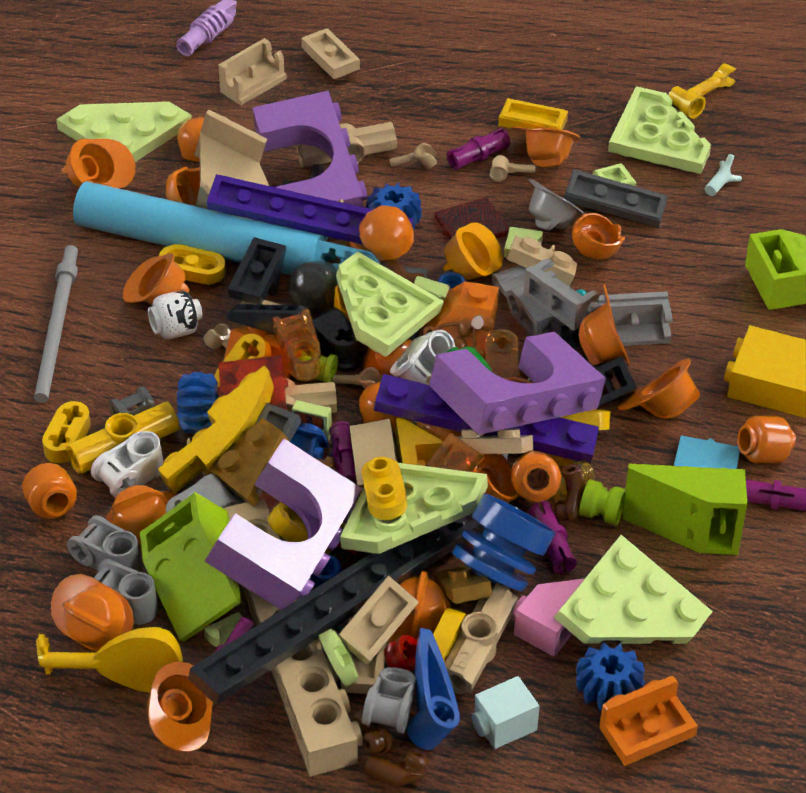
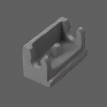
(557, 296)
(641, 317)

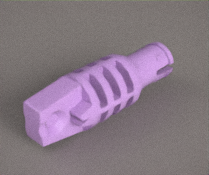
(207, 26)

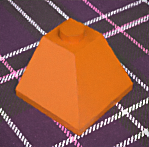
(467, 302)

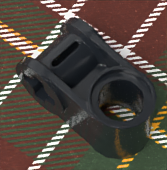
(338, 338)

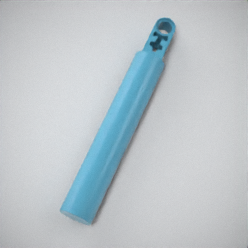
(174, 222)

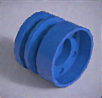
(503, 542)

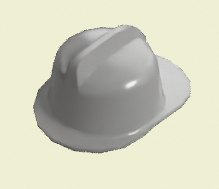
(550, 209)

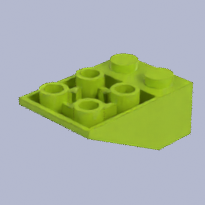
(778, 267)
(688, 505)
(175, 559)

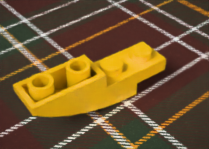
(230, 420)

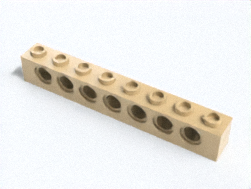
(307, 683)

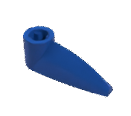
(434, 696)

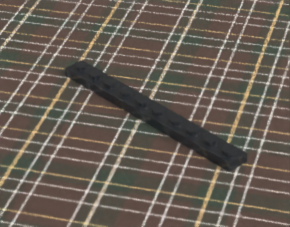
(319, 611)

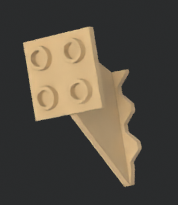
(227, 151)

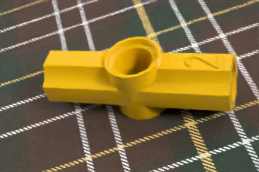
(118, 428)

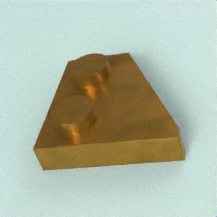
(247, 459)

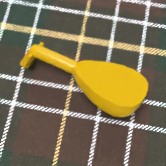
(126, 659)

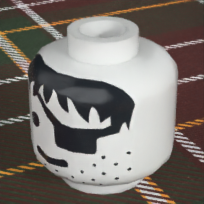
(174, 314)

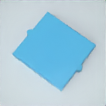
(706, 453)

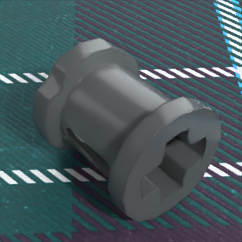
(141, 398)

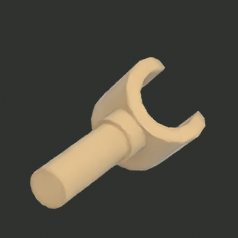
(422, 153)
(502, 167)
(218, 336)
(365, 378)

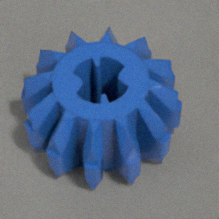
(397, 197)
(194, 398)
(608, 674)

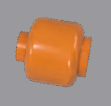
(766, 439)
(541, 488)
(49, 490)

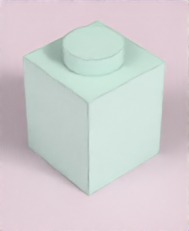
(505, 712)

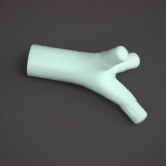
(722, 177)

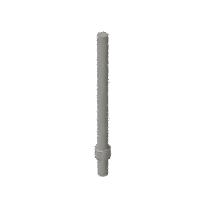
(65, 276)

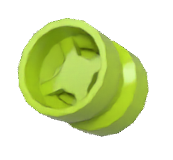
(598, 501)

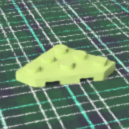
(136, 125)
(658, 133)
(383, 304)
(433, 501)
(631, 602)

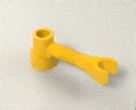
(692, 101)

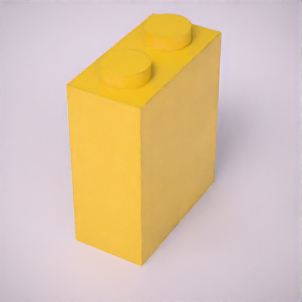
(769, 371)

